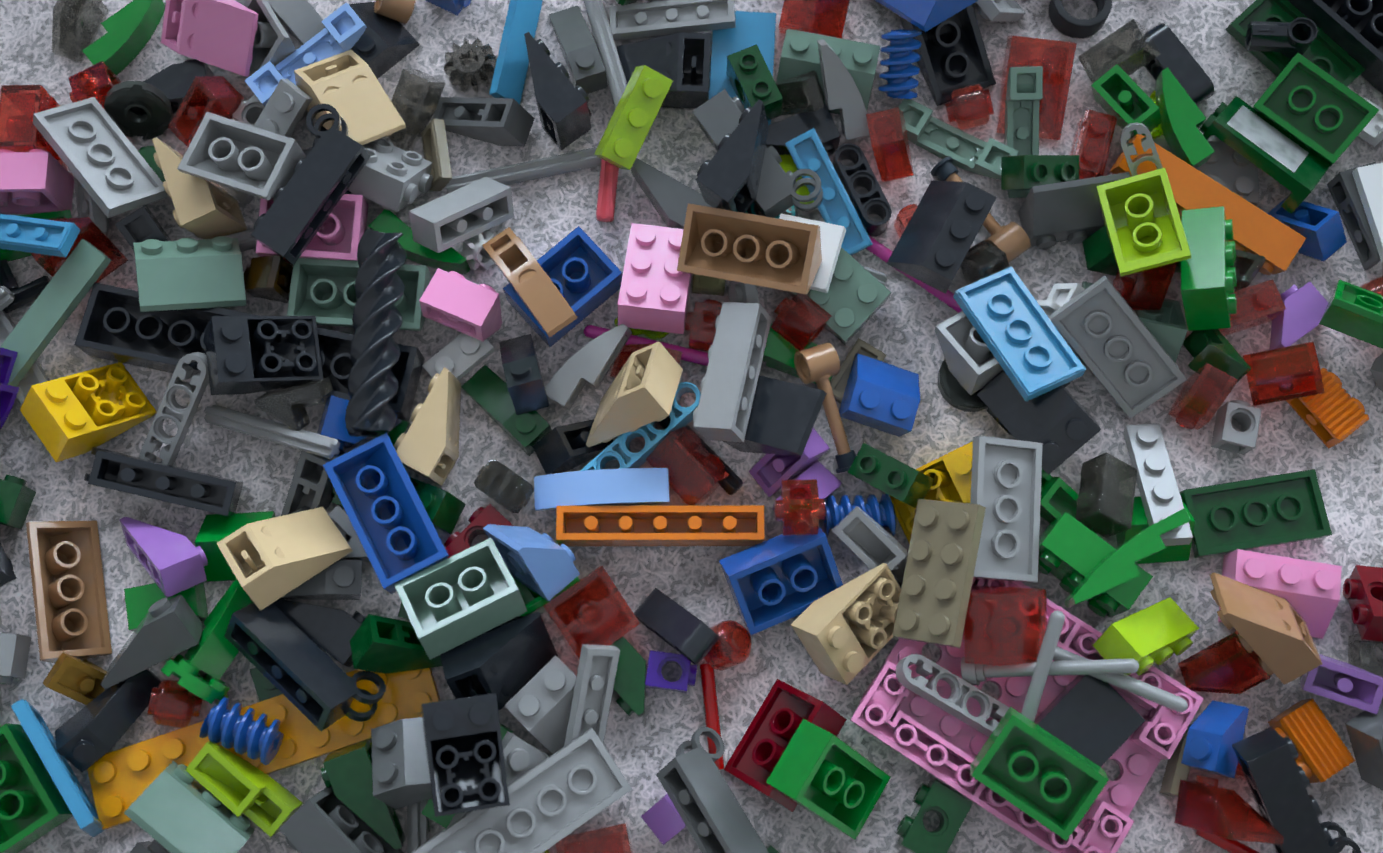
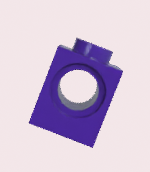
(656, 663)

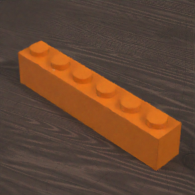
(1252, 227)
(660, 525)

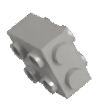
(392, 176)

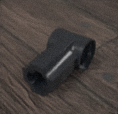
(1279, 36)

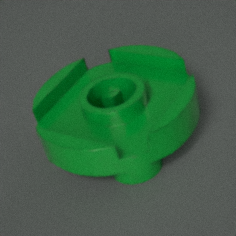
(202, 686)

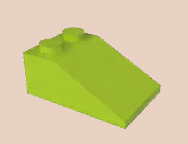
(1143, 222)

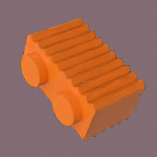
(1332, 413)
(1315, 739)

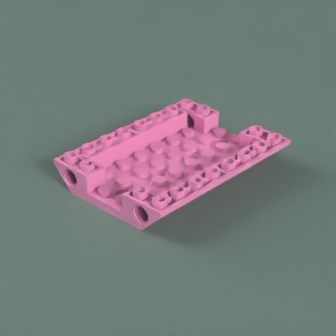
(949, 746)

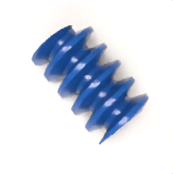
(900, 63)
(881, 512)
(242, 731)

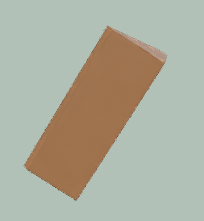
(750, 249)
(68, 589)

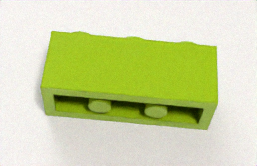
(633, 117)
(1148, 635)

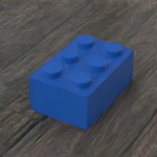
(581, 276)
(780, 578)

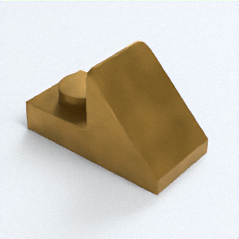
(75, 678)

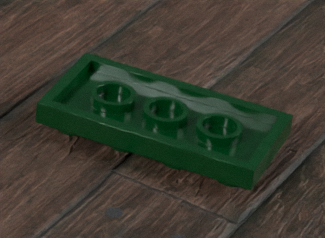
(1321, 52)
(1256, 513)

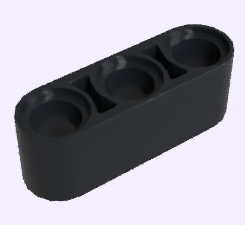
(1180, 63)
(862, 175)
(676, 626)

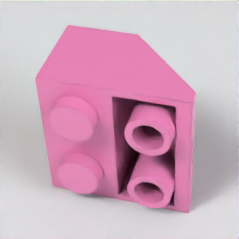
(462, 305)

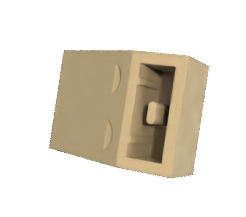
(354, 92)
(198, 203)
(637, 395)
(433, 437)
(282, 553)
(850, 624)

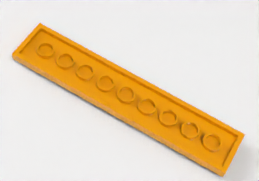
(127, 772)

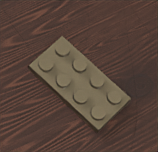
(939, 572)

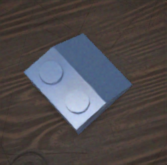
(534, 558)

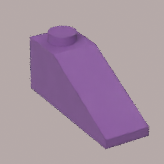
(165, 556)

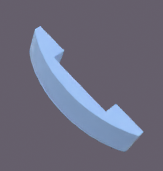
(340, 34)
(602, 488)

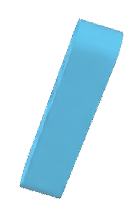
(620, 449)

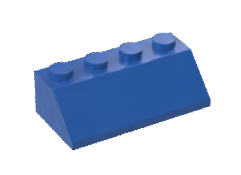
(385, 511)

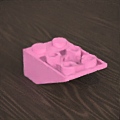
(211, 32)

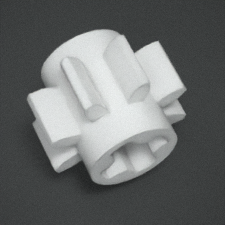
(474, 251)

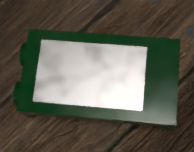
(1267, 148)

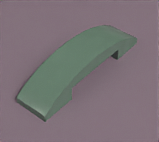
(1022, 113)
(945, 141)

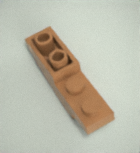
(530, 281)

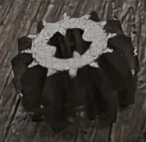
(470, 65)
(504, 486)

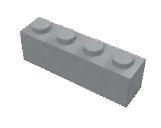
(732, 372)

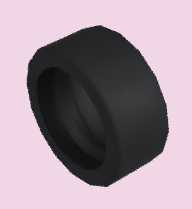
(1077, 27)

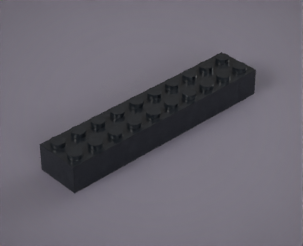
(159, 339)

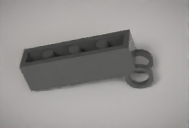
(776, 188)
(707, 800)

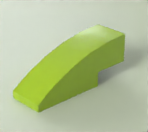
(243, 788)

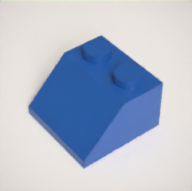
(881, 396)

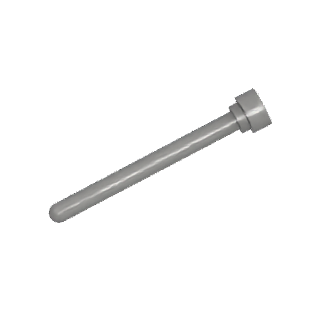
(1043, 665)
(978, 672)
(1131, 684)

